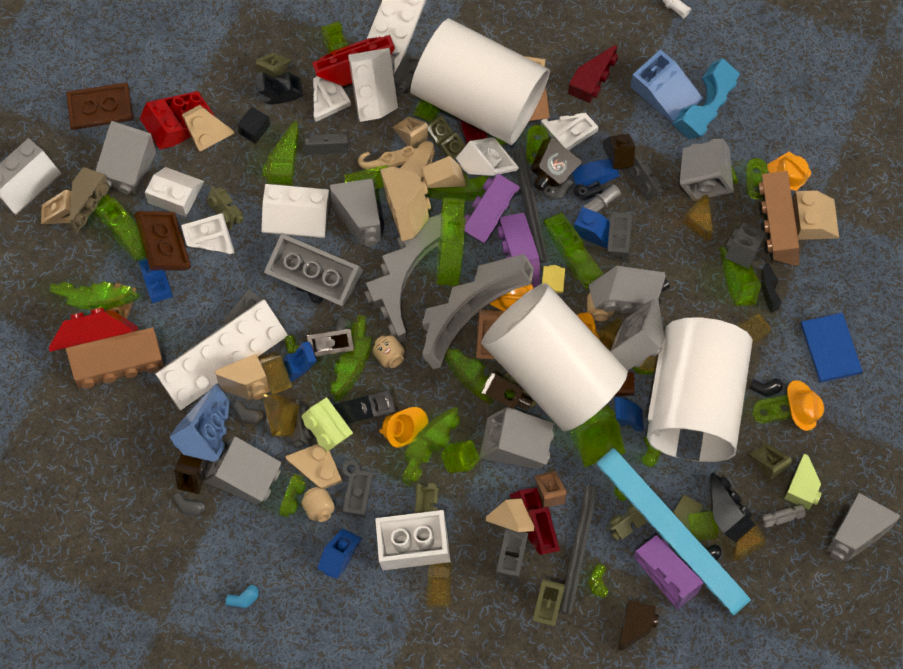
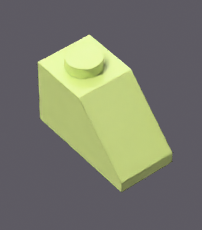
(804, 485)

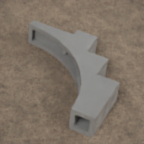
(396, 268)
(466, 300)

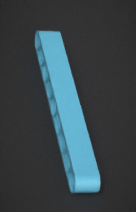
(673, 531)

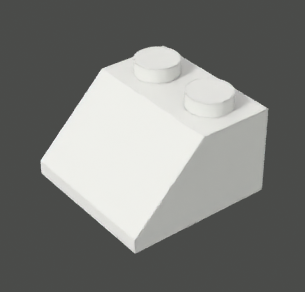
(485, 158)
(173, 191)

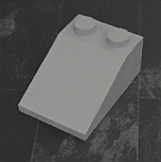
(639, 336)

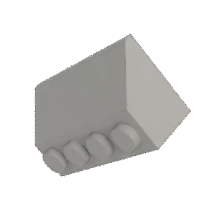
(313, 270)

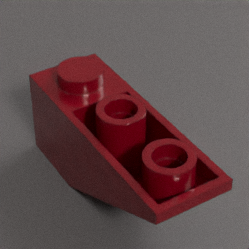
(589, 76)

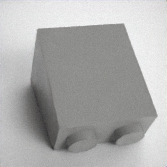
(126, 157)
(706, 169)
(358, 210)
(517, 439)
(243, 471)
(861, 527)

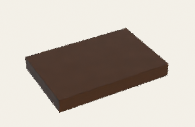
(99, 106)
(162, 240)

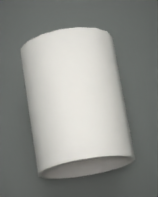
(479, 81)
(555, 357)
(700, 386)

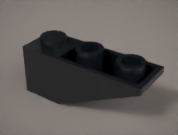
(365, 407)
(727, 510)

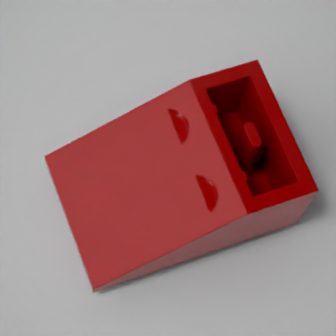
(165, 119)

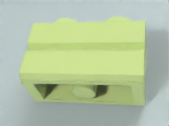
(326, 424)

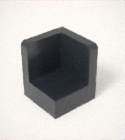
(253, 125)

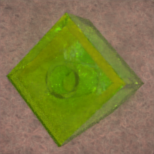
(598, 436)

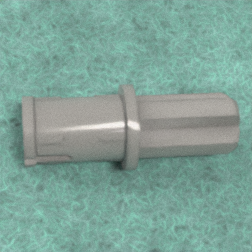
(602, 200)

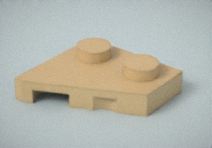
(205, 128)
(316, 466)

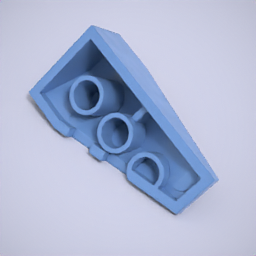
(203, 427)

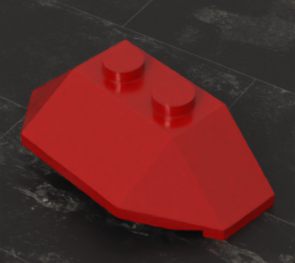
(336, 65)
(91, 328)

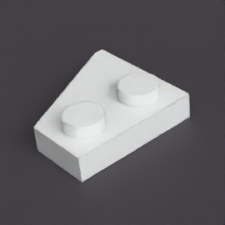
(328, 98)
(570, 129)
(209, 234)

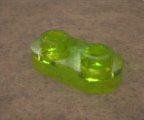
(532, 144)
(753, 178)
(773, 409)
(289, 502)

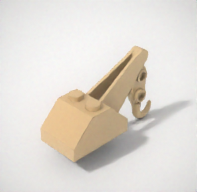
(405, 186)

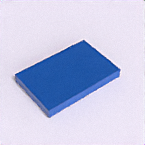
(831, 347)

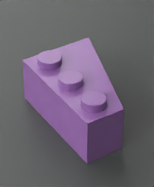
(489, 207)
(519, 240)
(668, 571)

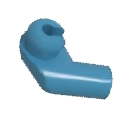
(245, 599)

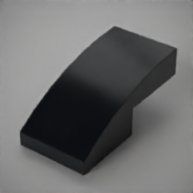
(768, 284)

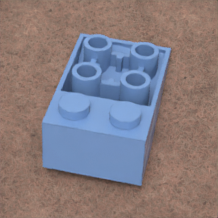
(665, 86)

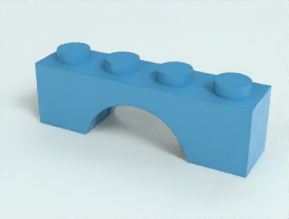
(719, 80)

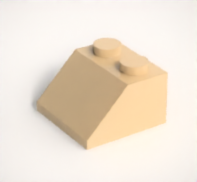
(815, 215)
(244, 378)

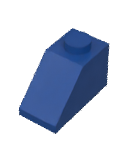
(592, 227)
(338, 553)

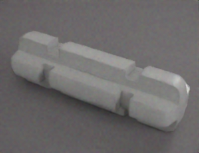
(783, 516)

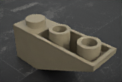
(86, 194)

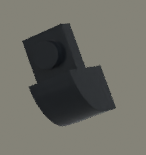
(279, 89)

